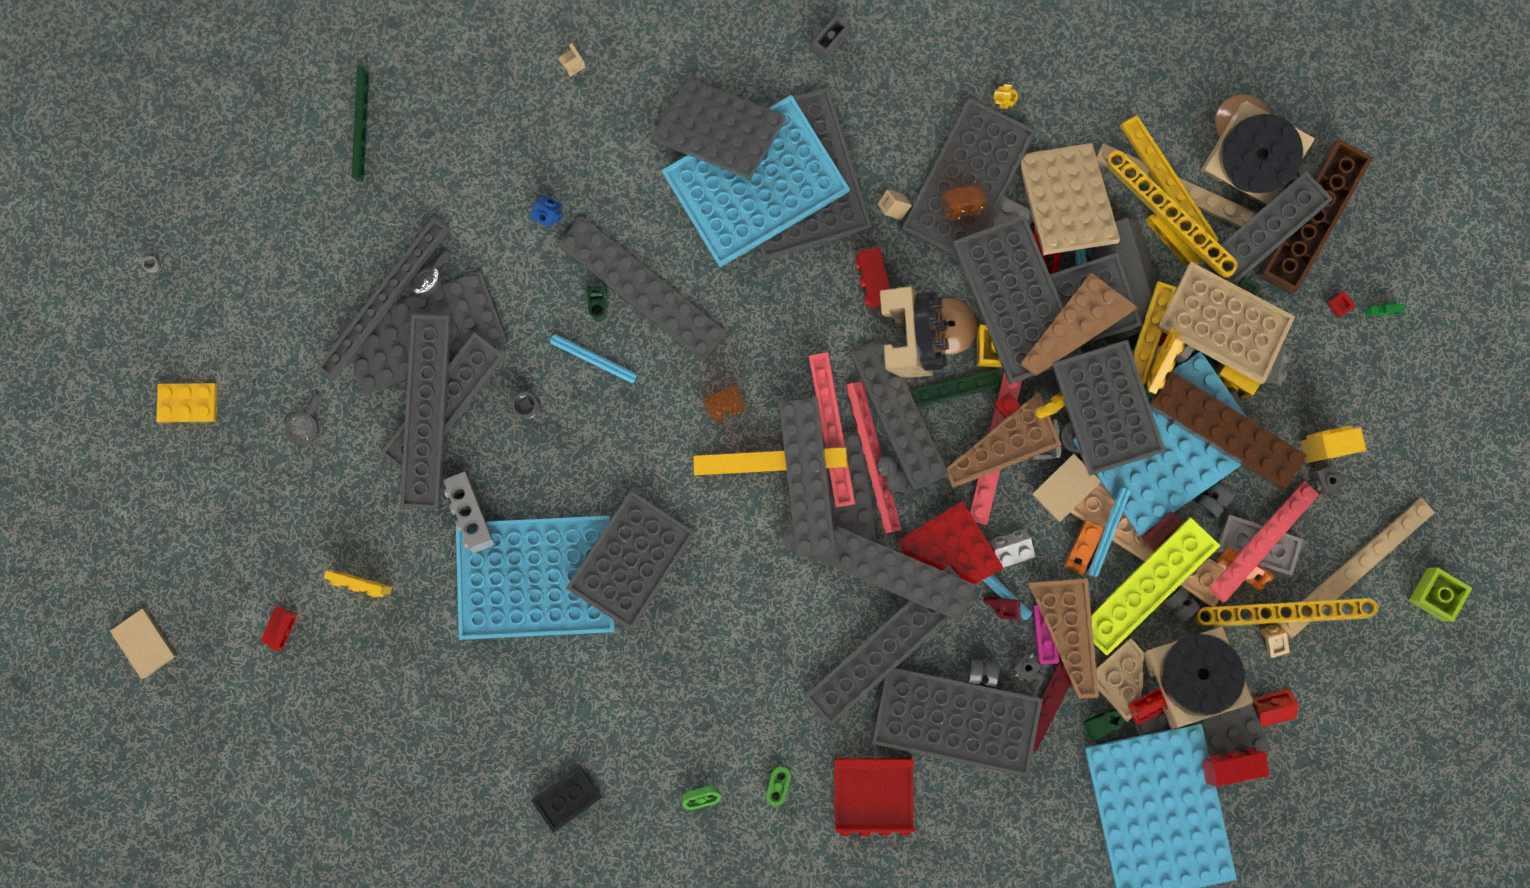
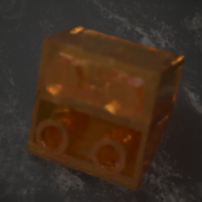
(963, 201)
(724, 403)

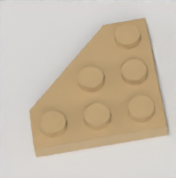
(1122, 677)

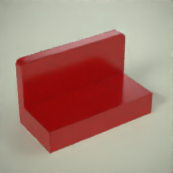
(279, 628)
(1276, 707)

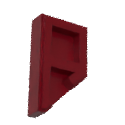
(1004, 607)

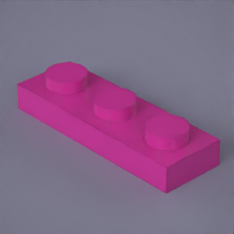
(1046, 648)

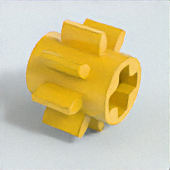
(1005, 96)

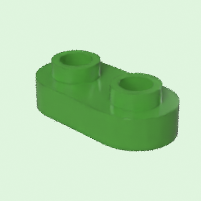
(778, 785)
(701, 797)

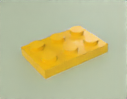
(1165, 360)
(187, 402)
(357, 584)

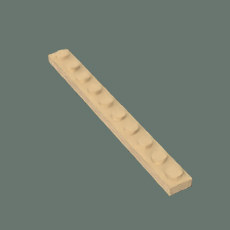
(1205, 200)
(1364, 560)

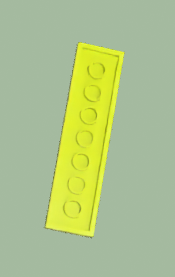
(1150, 584)

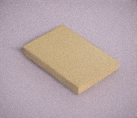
(1065, 488)
(143, 643)

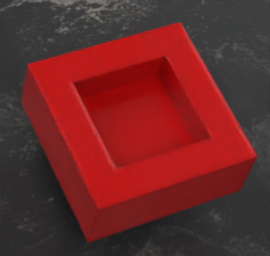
(1341, 304)
(1007, 405)

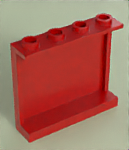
(874, 796)

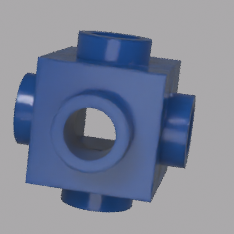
(546, 211)

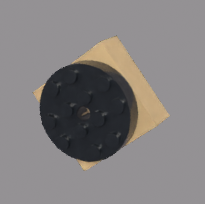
(1236, 157)
(925, 332)
(1186, 694)

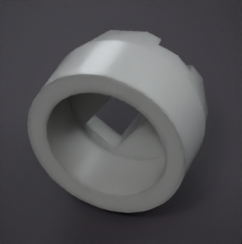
(150, 261)

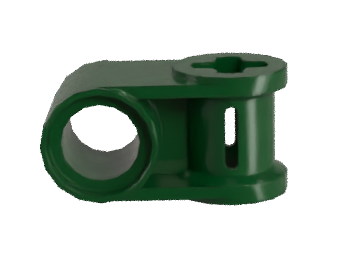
(597, 299)
(1099, 725)

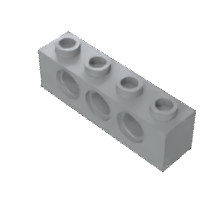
(482, 537)

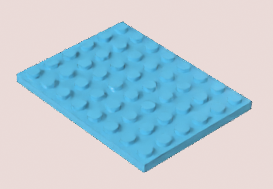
(743, 213)
(1180, 473)
(523, 580)
(1159, 812)

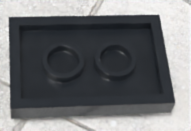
(566, 798)

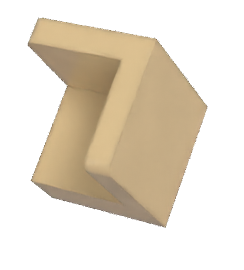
(572, 61)
(894, 204)

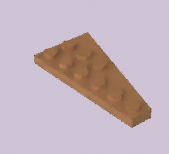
(1085, 316)
(1011, 442)
(1069, 621)

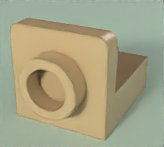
(1276, 640)

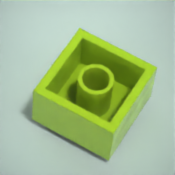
(1440, 594)

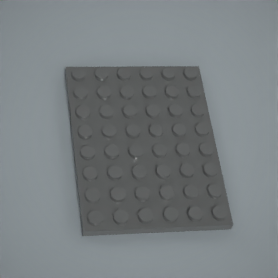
(839, 218)

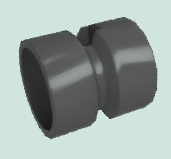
(526, 405)
(1214, 501)
(1182, 606)
(983, 672)

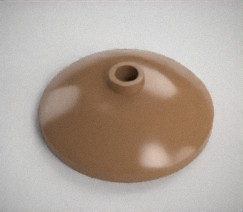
(1229, 108)
(965, 325)

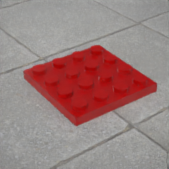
(955, 542)

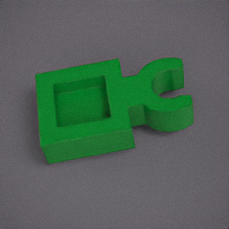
(1389, 308)

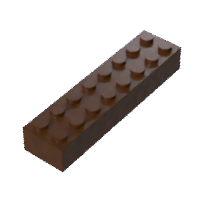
(1338, 176)
(1227, 431)

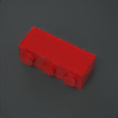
(872, 277)
(1235, 767)

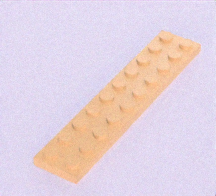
(1097, 508)

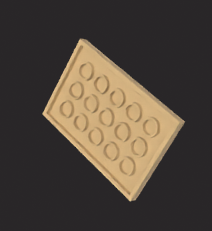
(1068, 199)
(1227, 322)

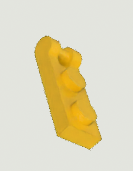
(1050, 408)

